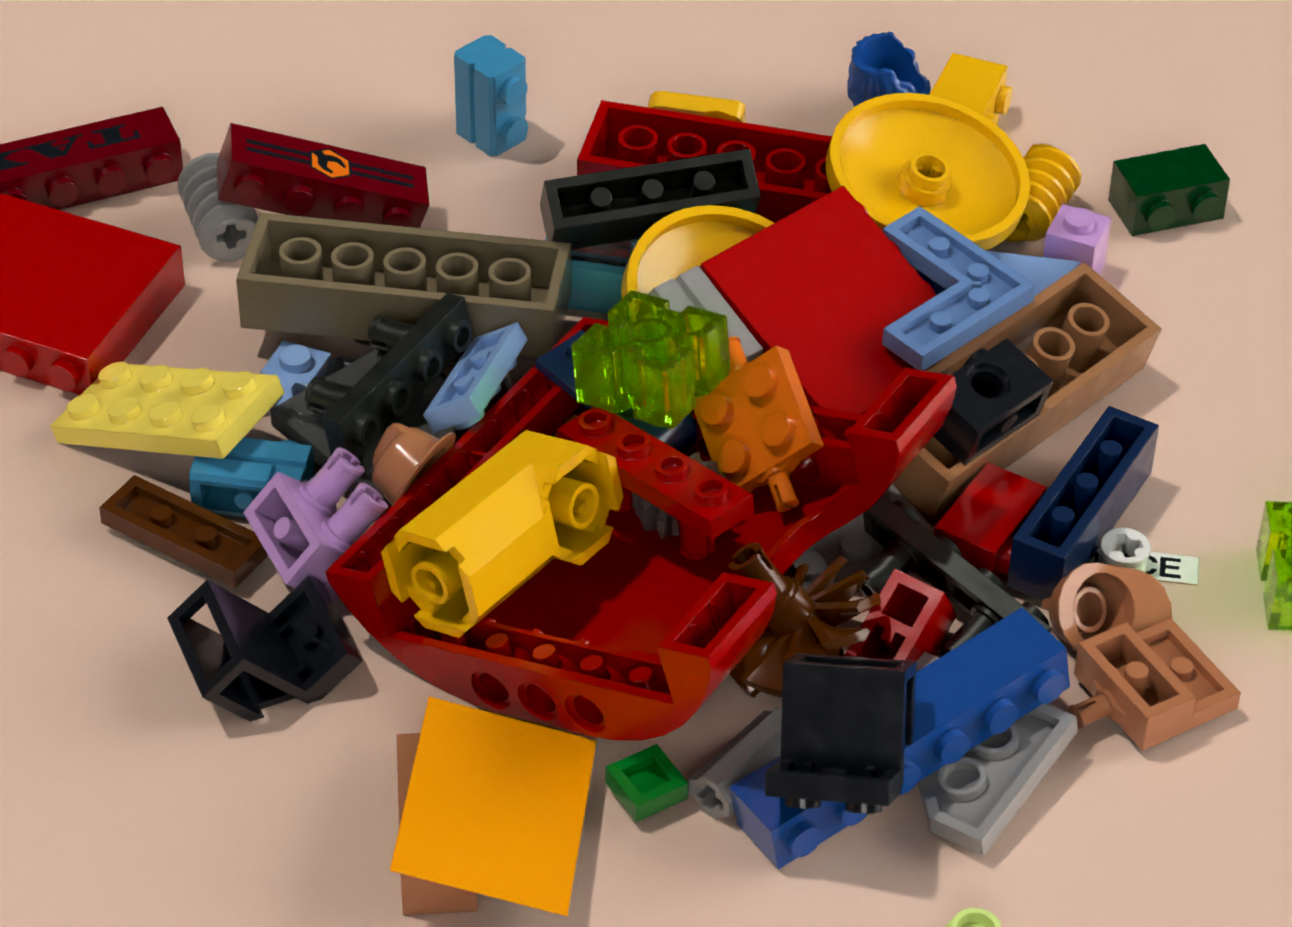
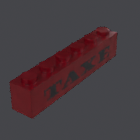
(92, 160)

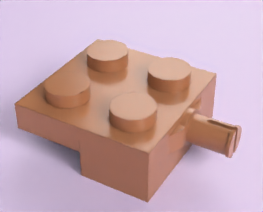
(1150, 683)

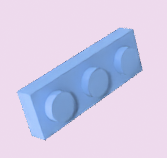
(475, 379)

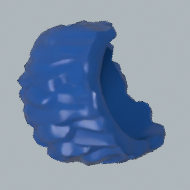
(882, 68)

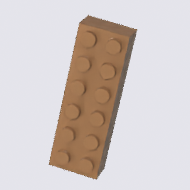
(1078, 336)

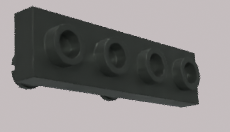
(412, 362)
(941, 564)

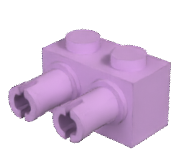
(301, 519)

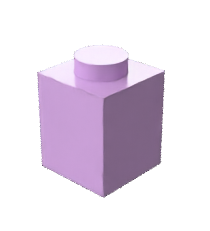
(1078, 236)

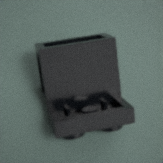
(262, 655)
(843, 731)

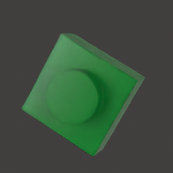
(646, 782)

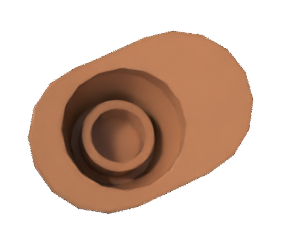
(405, 457)
(1102, 597)

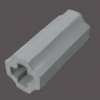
(740, 757)

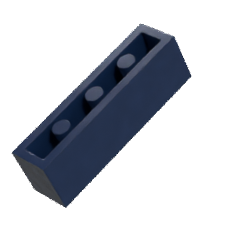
(1082, 502)

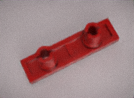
(666, 478)

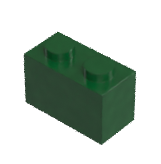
(1168, 189)

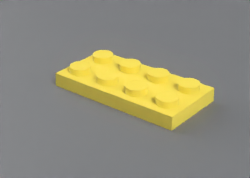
(167, 409)

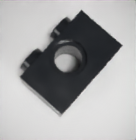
(992, 400)

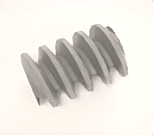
(219, 225)

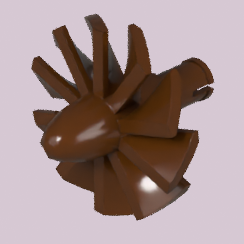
(801, 618)

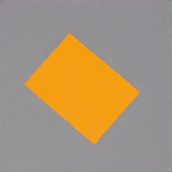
(495, 806)

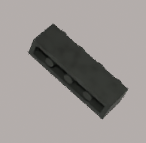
(629, 200)

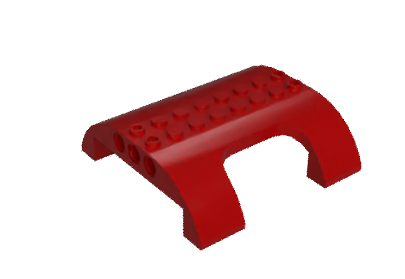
(638, 627)

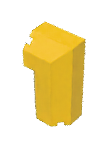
(502, 527)

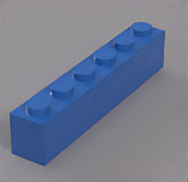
(957, 706)

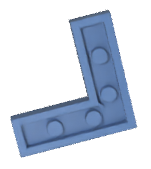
(976, 295)

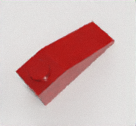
(906, 622)

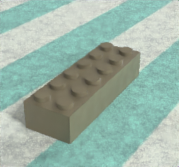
(343, 274)

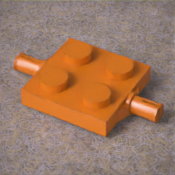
(759, 423)

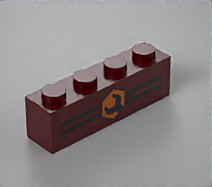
(318, 180)

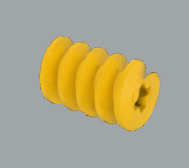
(1052, 183)

